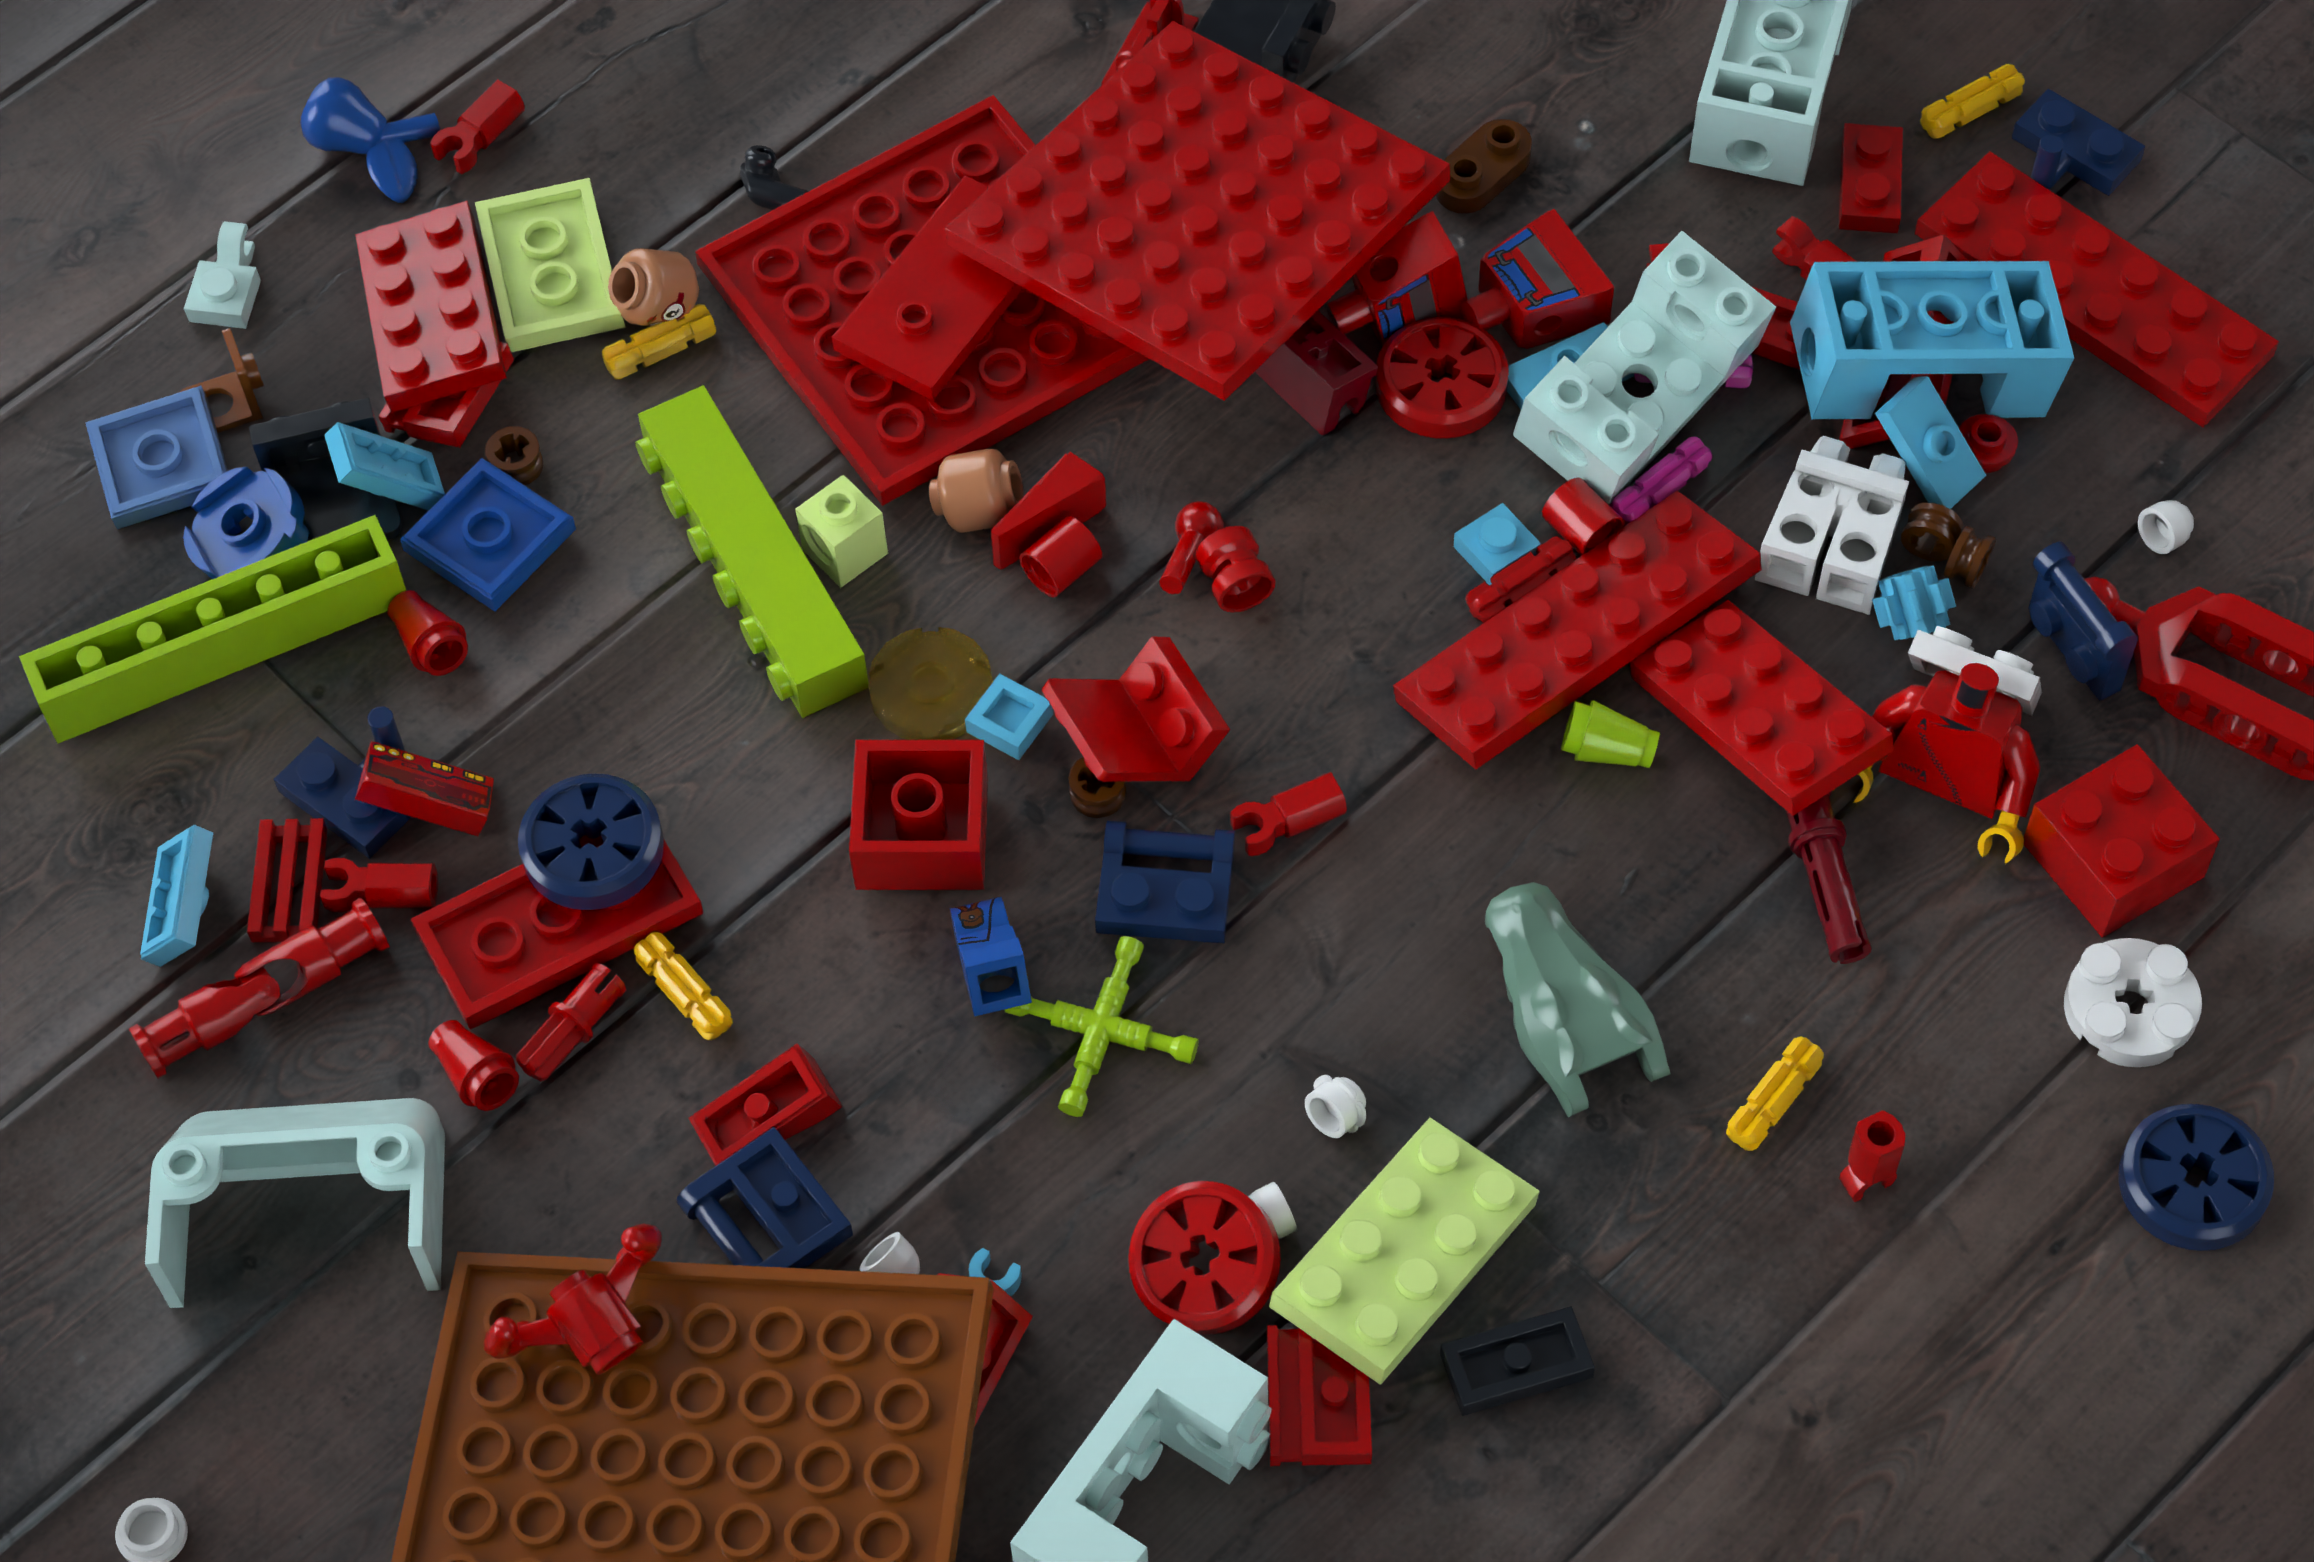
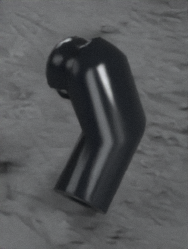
(763, 180)

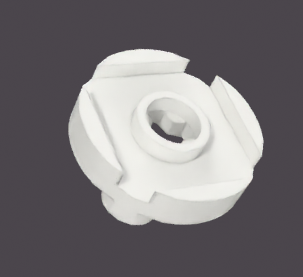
(2138, 966)

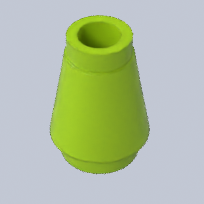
(1608, 737)

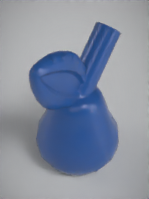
(345, 120)

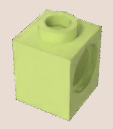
(841, 531)

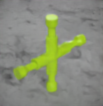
(1105, 1026)

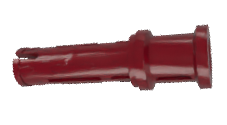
(1819, 841)

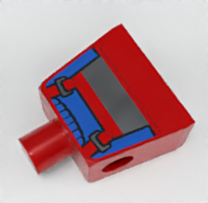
(1404, 282)
(1540, 285)

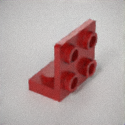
(1144, 725)

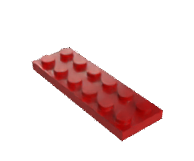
(2109, 291)
(1576, 629)

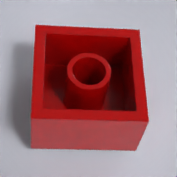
(919, 815)
(2120, 840)

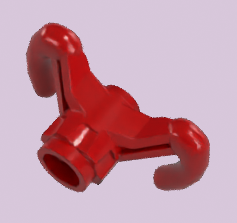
(586, 1311)

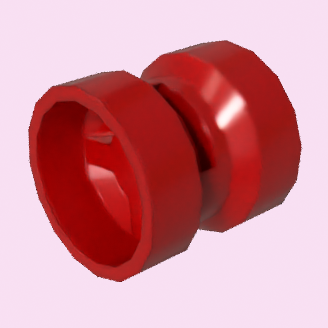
(1237, 573)

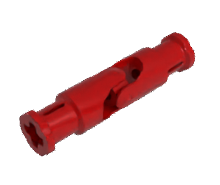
(226, 1006)

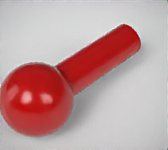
(1192, 526)

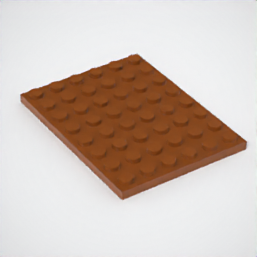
(746, 1428)

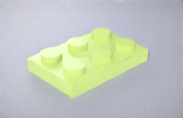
(548, 264)

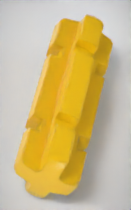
(1972, 101)
(658, 342)
(683, 986)
(1775, 1093)

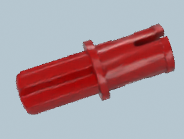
(569, 1023)

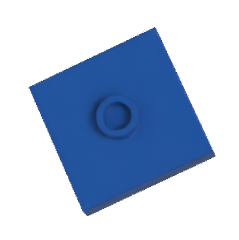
(488, 534)

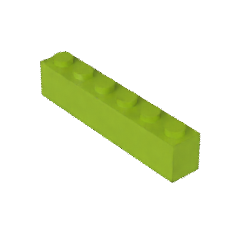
(752, 551)
(214, 629)

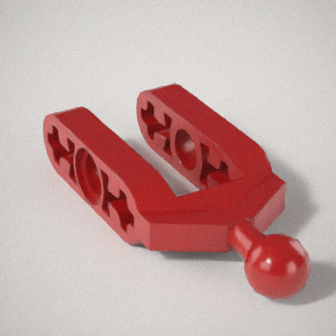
(2210, 699)

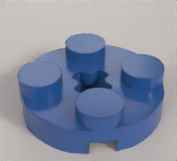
(228, 499)

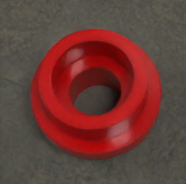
(1994, 454)

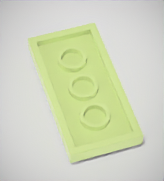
(1404, 1250)

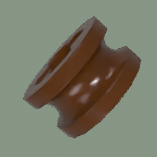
(520, 440)
(1931, 531)
(1969, 557)
(1098, 805)

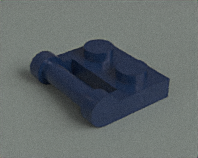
(2079, 623)
(1164, 900)
(778, 1195)

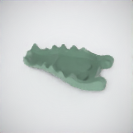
(1565, 998)

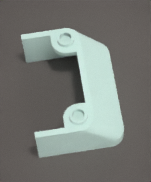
(387, 1141)

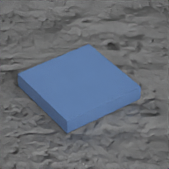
(156, 456)

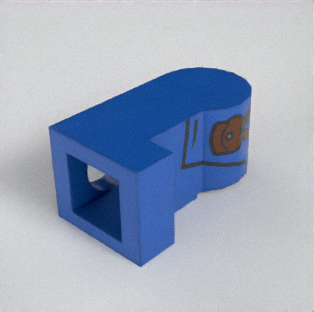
(990, 949)

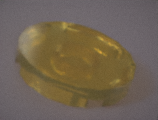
(928, 683)

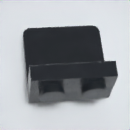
(1269, 31)
(300, 454)

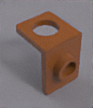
(238, 386)

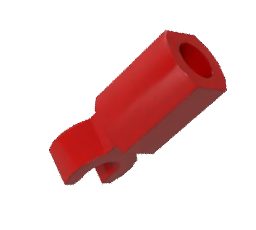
(479, 126)
(1803, 249)
(1290, 812)
(381, 885)
(1873, 1154)

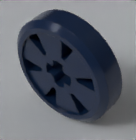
(591, 875)
(2221, 1207)

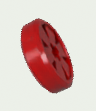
(1452, 405)
(1237, 1279)

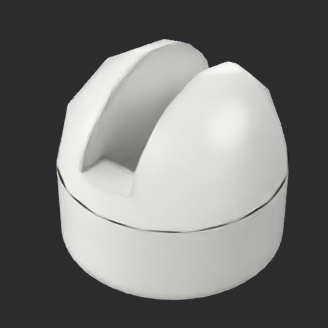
(2165, 526)
(1276, 1207)
(892, 1256)

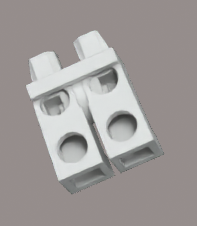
(1836, 501)

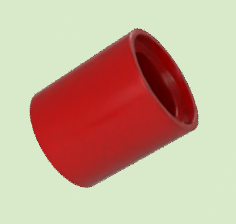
(1581, 515)
(1060, 556)

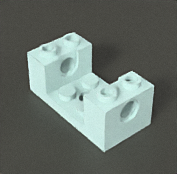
(1766, 92)
(1681, 331)
(1179, 1395)

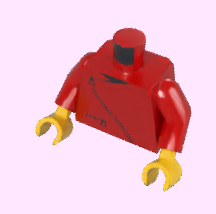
(1964, 747)

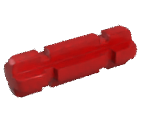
(1519, 578)

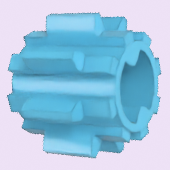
(1913, 602)

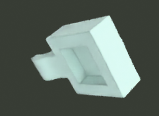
(227, 288)

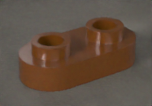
(1492, 158)

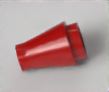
(430, 636)
(477, 1069)

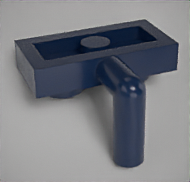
(2075, 143)
(326, 788)

